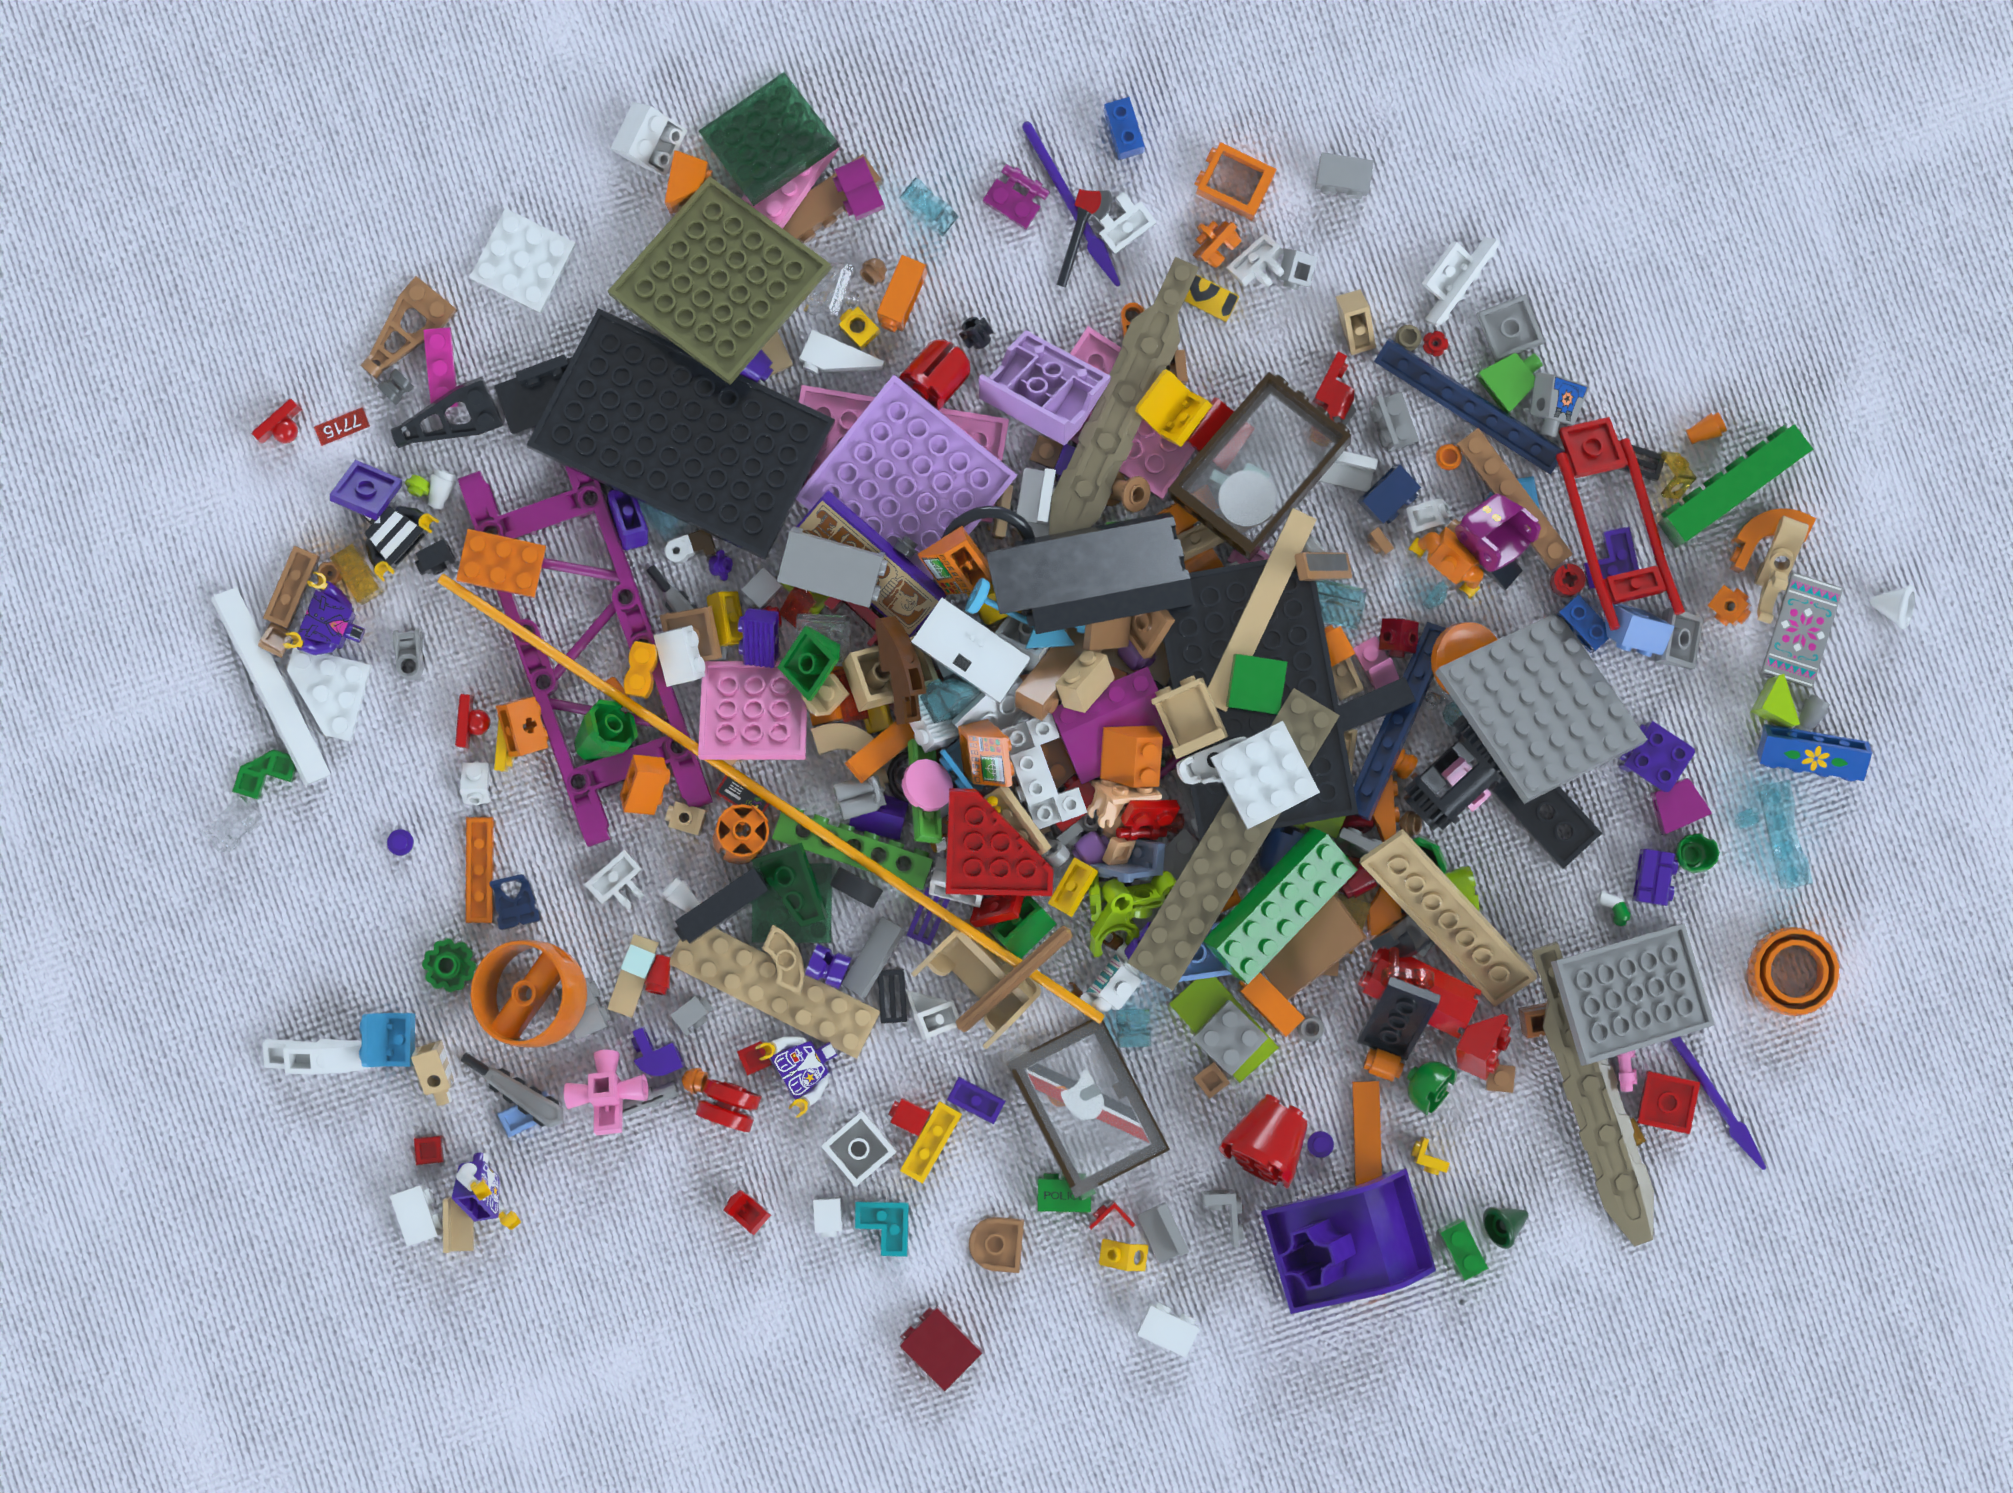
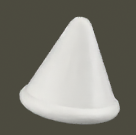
(1896, 605)

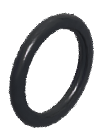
(992, 512)

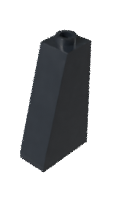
(721, 906)

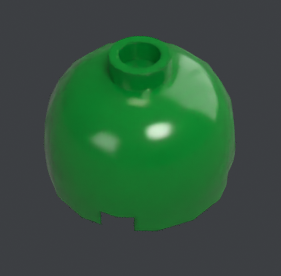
(1429, 1085)

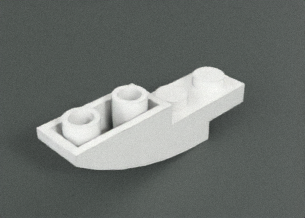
(313, 1057)

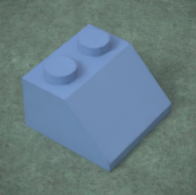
(1640, 630)

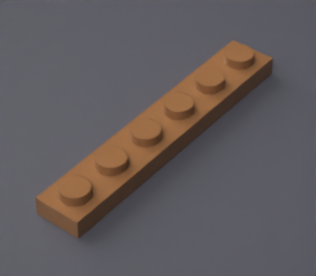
(1502, 481)

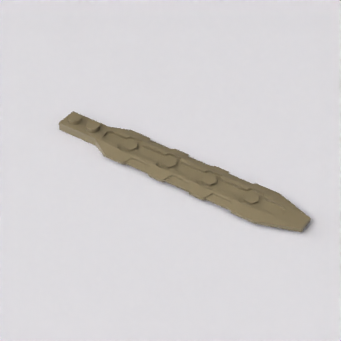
(1114, 422)
(1601, 1117)

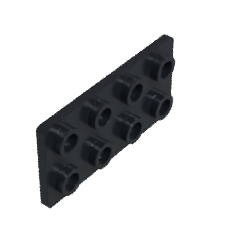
(528, 394)

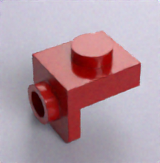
(747, 1211)

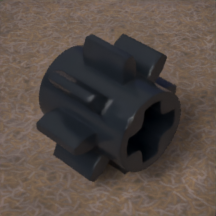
(976, 333)

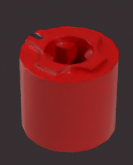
(1567, 580)

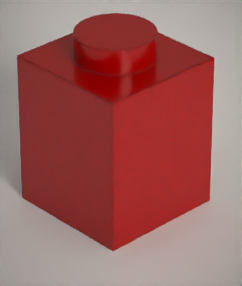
(908, 1116)

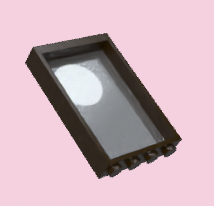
(1260, 465)

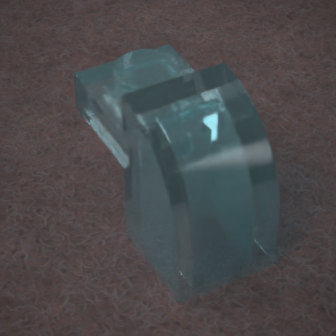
(928, 208)

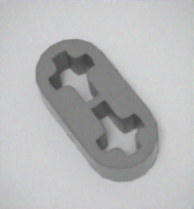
(1056, 854)

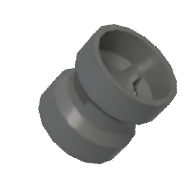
(391, 390)

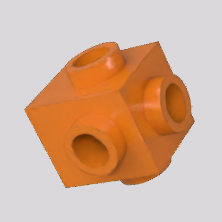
(1723, 599)

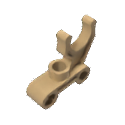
(1773, 574)

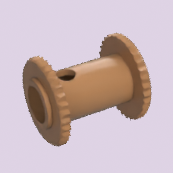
(1132, 493)

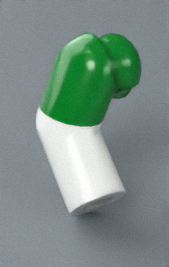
(1618, 907)

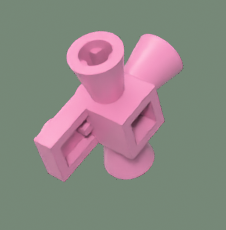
(606, 1092)

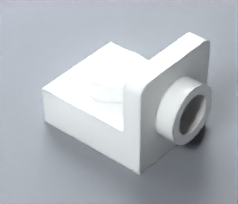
(1428, 515)

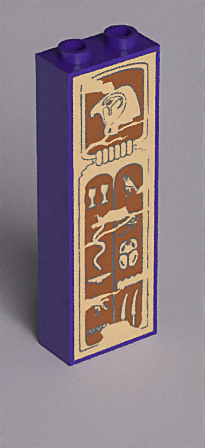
(904, 587)

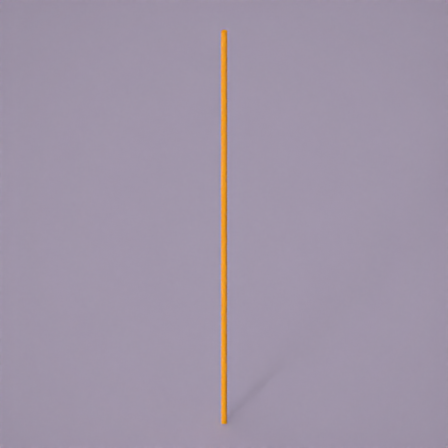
(767, 796)

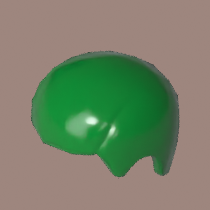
(1697, 853)

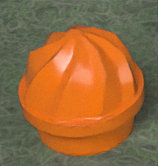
(694, 1080)

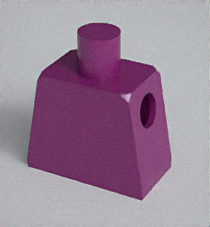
(1678, 806)

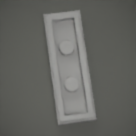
(873, 957)

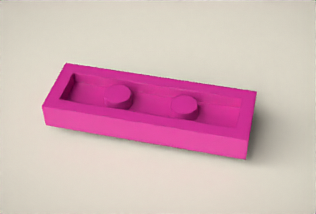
(440, 362)

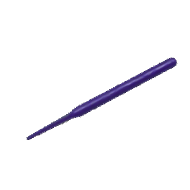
(1095, 245)
(1737, 1129)

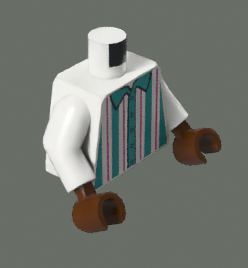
(1114, 983)

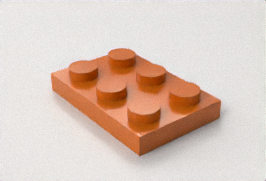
(501, 563)

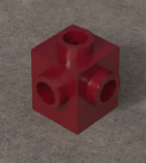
(1398, 636)

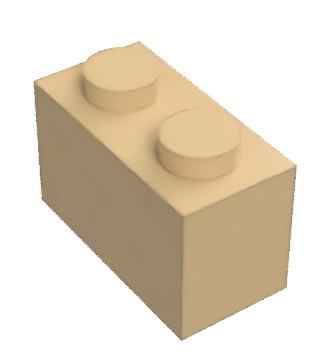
(1084, 681)

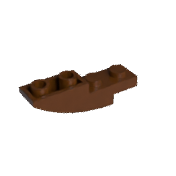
(900, 658)

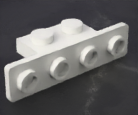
(1453, 276)

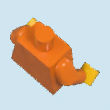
(1450, 559)

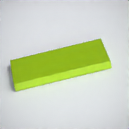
(1201, 1001)

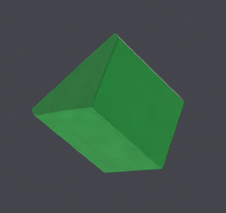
(810, 661)

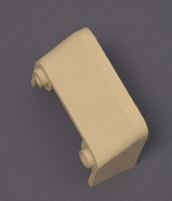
(980, 973)

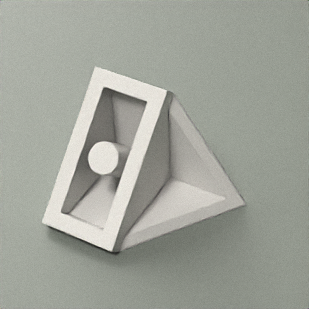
(932, 1014)

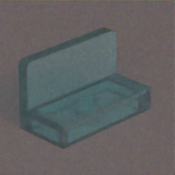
(1341, 603)

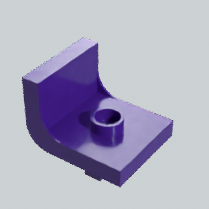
(1349, 1243)

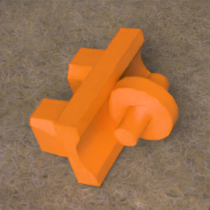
(1223, 234)

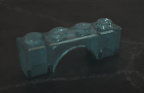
(1788, 856)

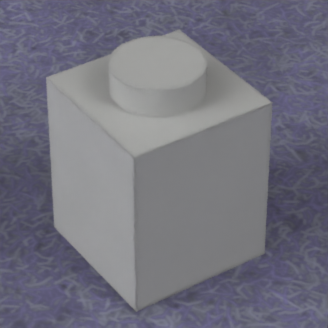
(761, 589)

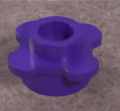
(720, 565)

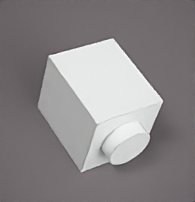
(828, 1216)

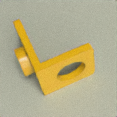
(1121, 1255)

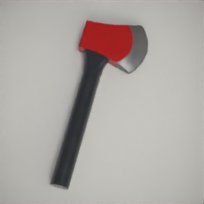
(1087, 202)

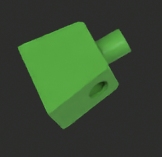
(1509, 380)

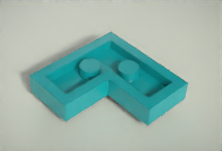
(891, 1219)

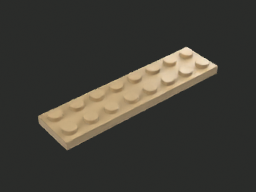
(1448, 917)
(752, 979)

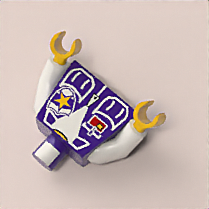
(800, 1068)
(478, 1192)

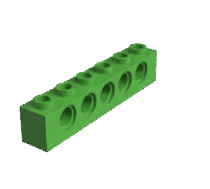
(915, 876)

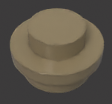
(1408, 337)

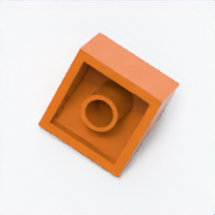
(1131, 756)

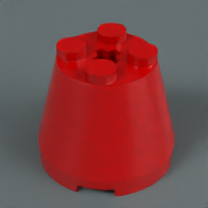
(1268, 1141)

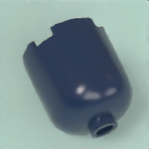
(1276, 846)

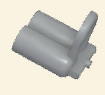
(858, 798)

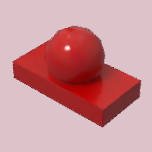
(279, 424)
(469, 721)

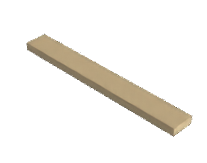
(1262, 601)

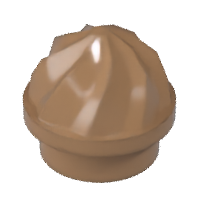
(873, 271)

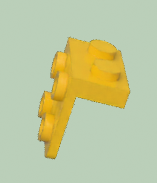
(1172, 408)

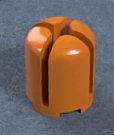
(733, 820)

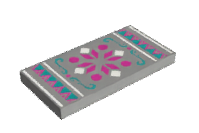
(1802, 629)

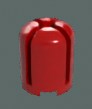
(937, 372)

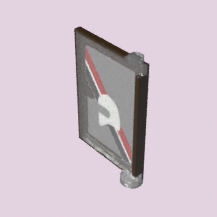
(1086, 1106)

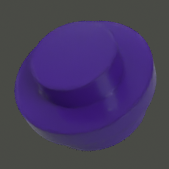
(400, 842)
(1320, 1144)

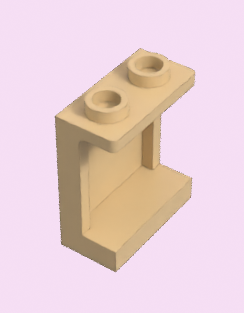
(1189, 716)

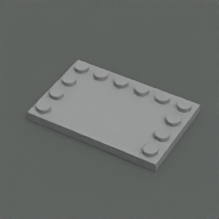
(1632, 994)

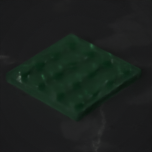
(769, 138)

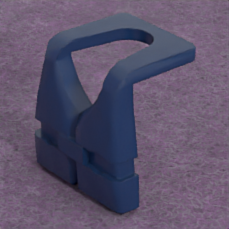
(516, 910)

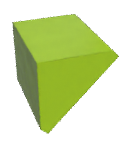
(1776, 703)

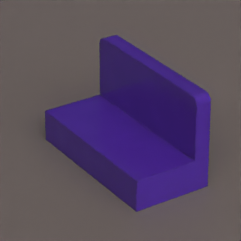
(884, 822)

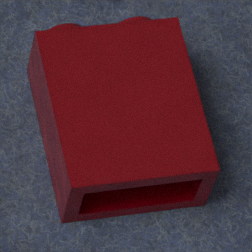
(940, 1347)

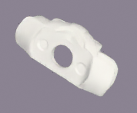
(1195, 767)

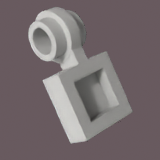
(1071, 836)

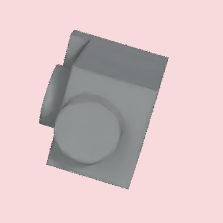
(1297, 268)
(692, 1014)

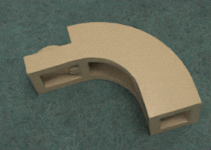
(846, 737)

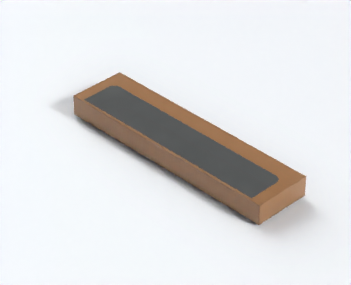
(1323, 566)

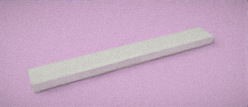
(270, 687)

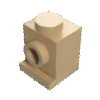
(695, 822)

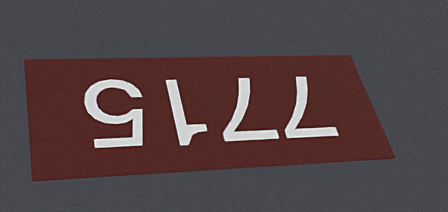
(342, 426)

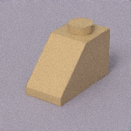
(1356, 321)

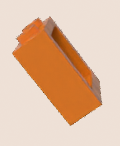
(1247, 211)
(901, 294)
(1271, 1004)

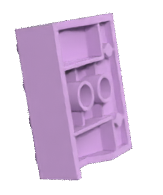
(1044, 387)

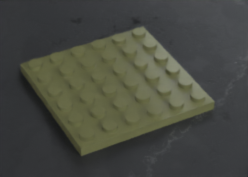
(719, 280)

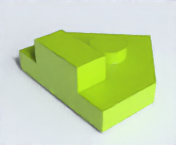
(1096, 898)

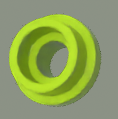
(417, 486)

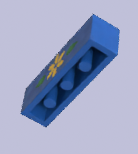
(1814, 753)

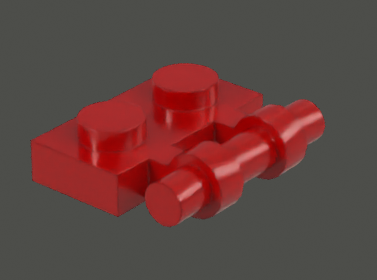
(1150, 814)

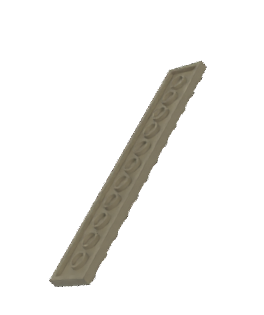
(1220, 862)

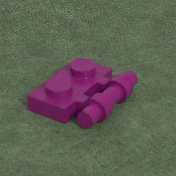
(1010, 202)

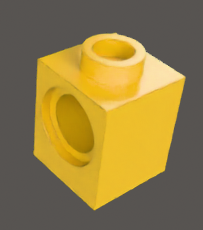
(863, 338)

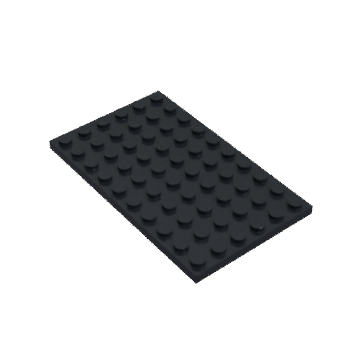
(680, 435)
(1292, 635)

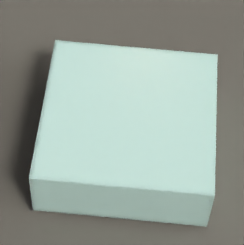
(638, 961)

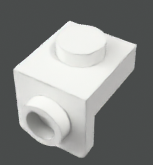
(475, 783)

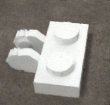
(1255, 260)
(614, 877)

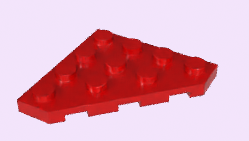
(989, 853)

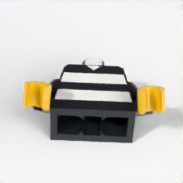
(395, 536)

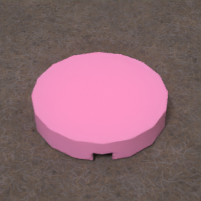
(927, 785)

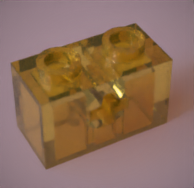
(357, 574)

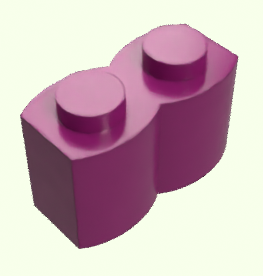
(859, 189)

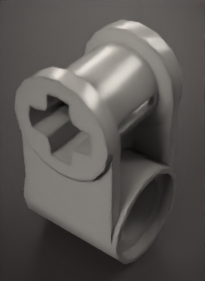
(409, 647)

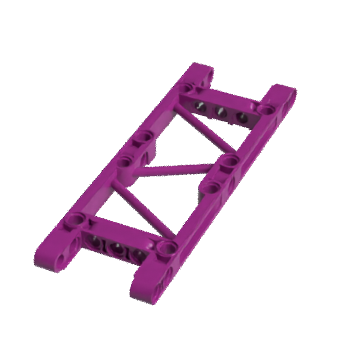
(536, 664)

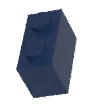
(1389, 495)

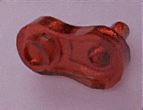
(1418, 977)

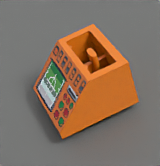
(956, 562)
(985, 754)

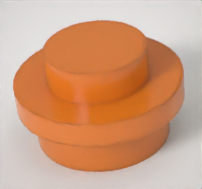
(1448, 457)

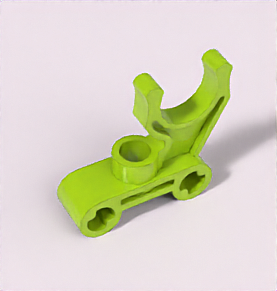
(1127, 903)

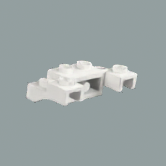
(1034, 777)

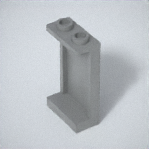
(831, 568)

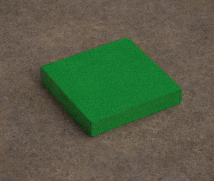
(1256, 684)

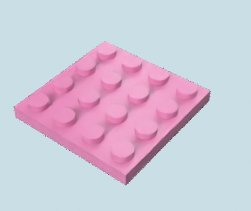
(750, 714)

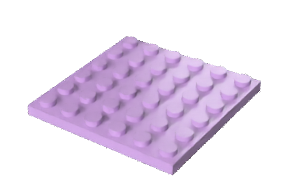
(908, 470)

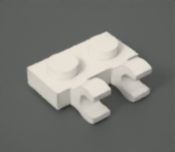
(1126, 228)

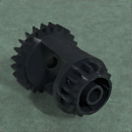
(1423, 790)

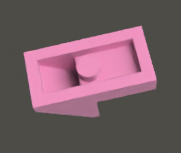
(1375, 663)

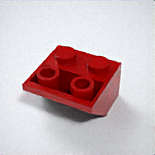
(1481, 1046)

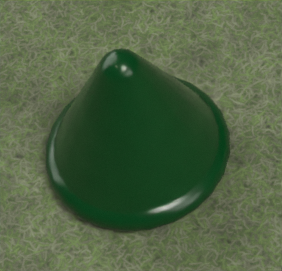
(1504, 1225)

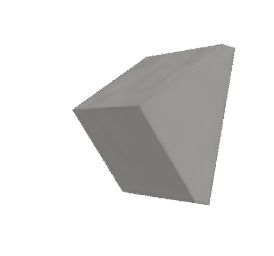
(1684, 640)

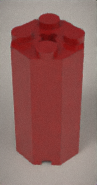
(1456, 998)

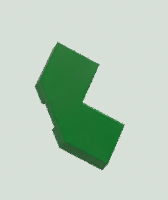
(254, 773)

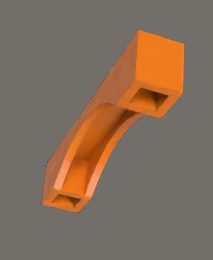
(1383, 907)

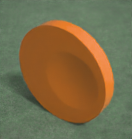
(1457, 642)

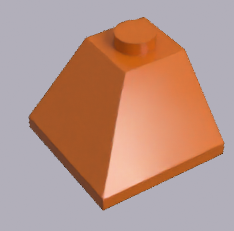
(685, 178)

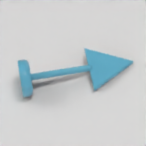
(1049, 639)

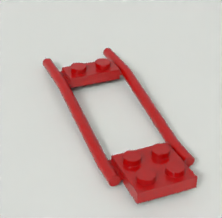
(1595, 449)

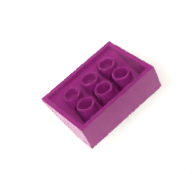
(1120, 705)

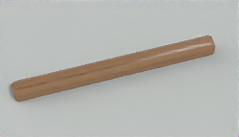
(1014, 978)

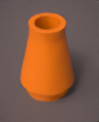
(1708, 428)

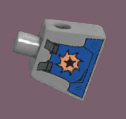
(1556, 401)

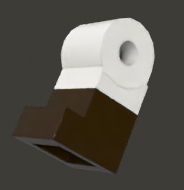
(683, 547)

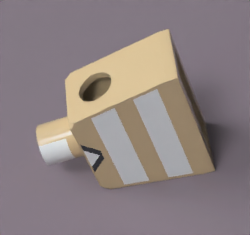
(430, 1061)

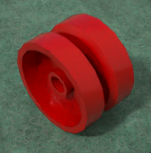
(727, 1107)

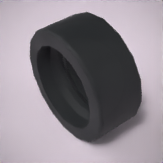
(856, 887)

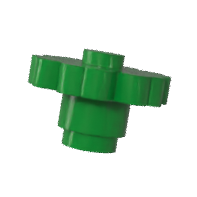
(449, 965)

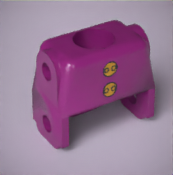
(1497, 531)

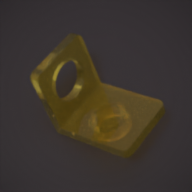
(1682, 473)

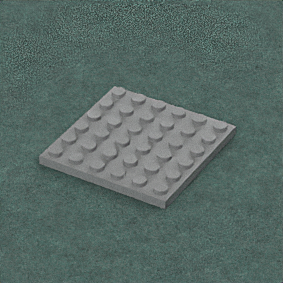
(1541, 707)

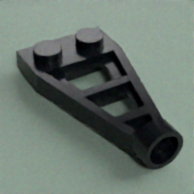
(479, 406)

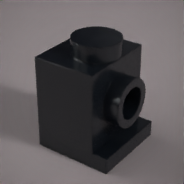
(435, 558)

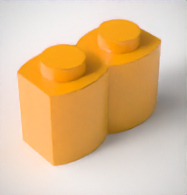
(639, 677)

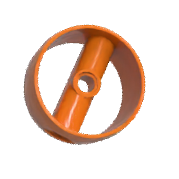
(550, 968)

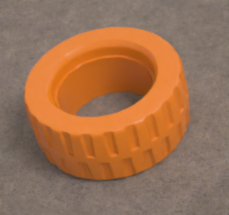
(1760, 971)

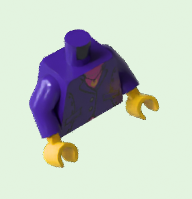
(326, 621)

